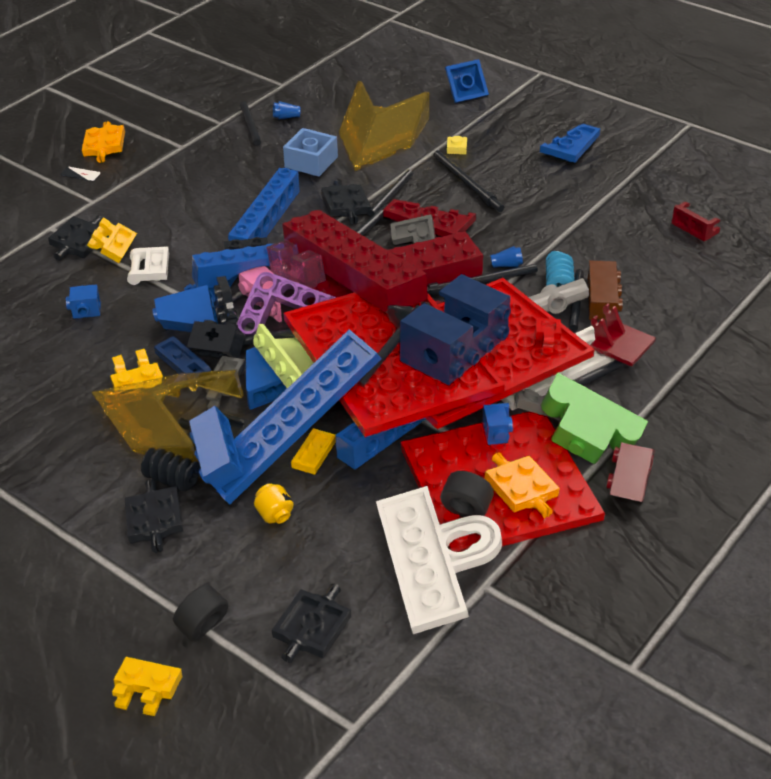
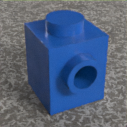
(84, 301)

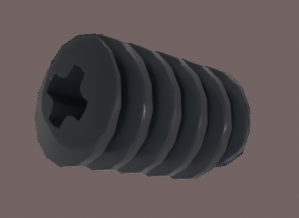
(170, 469)

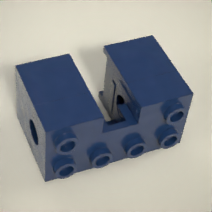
(455, 339)

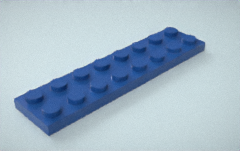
(299, 408)

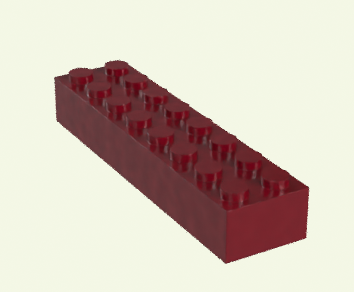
(439, 258)
(358, 261)

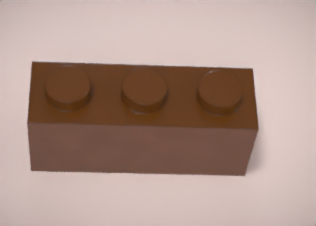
(603, 287)

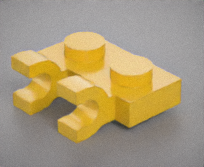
(117, 243)
(144, 372)
(145, 677)

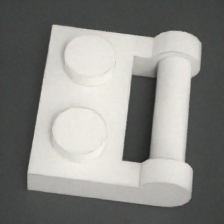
(155, 264)

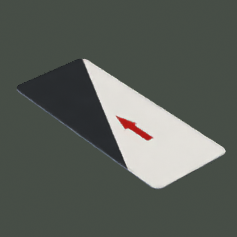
(80, 173)

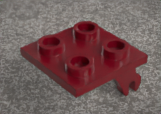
(618, 339)

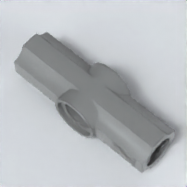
(557, 298)

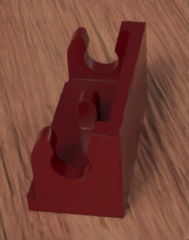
(693, 223)

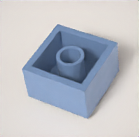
(310, 152)

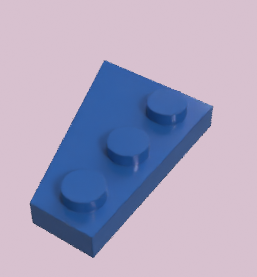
(573, 144)

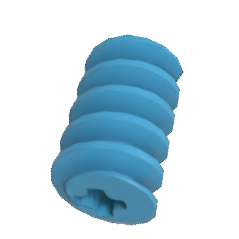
(559, 269)

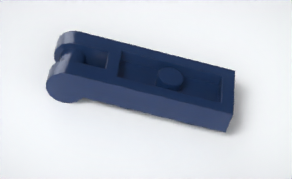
(180, 357)

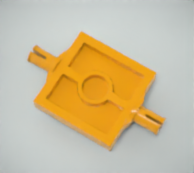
(103, 141)
(522, 484)

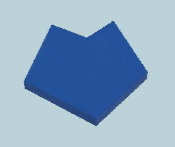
(466, 81)

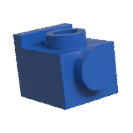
(497, 423)

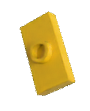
(313, 451)

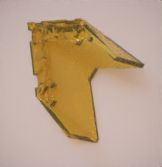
(376, 131)
(144, 419)

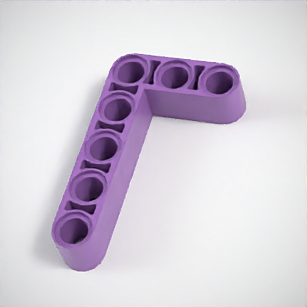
(274, 294)

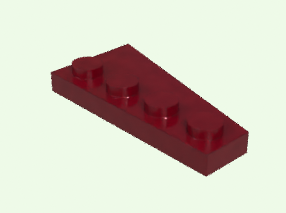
(444, 222)

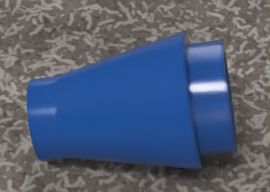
(284, 110)
(507, 258)

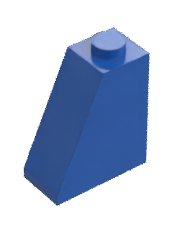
(183, 308)
(261, 380)

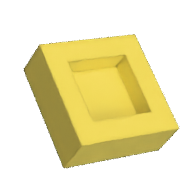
(456, 145)

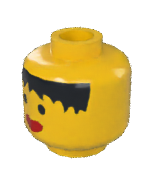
(273, 503)

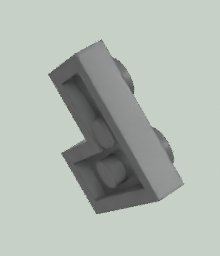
(414, 229)

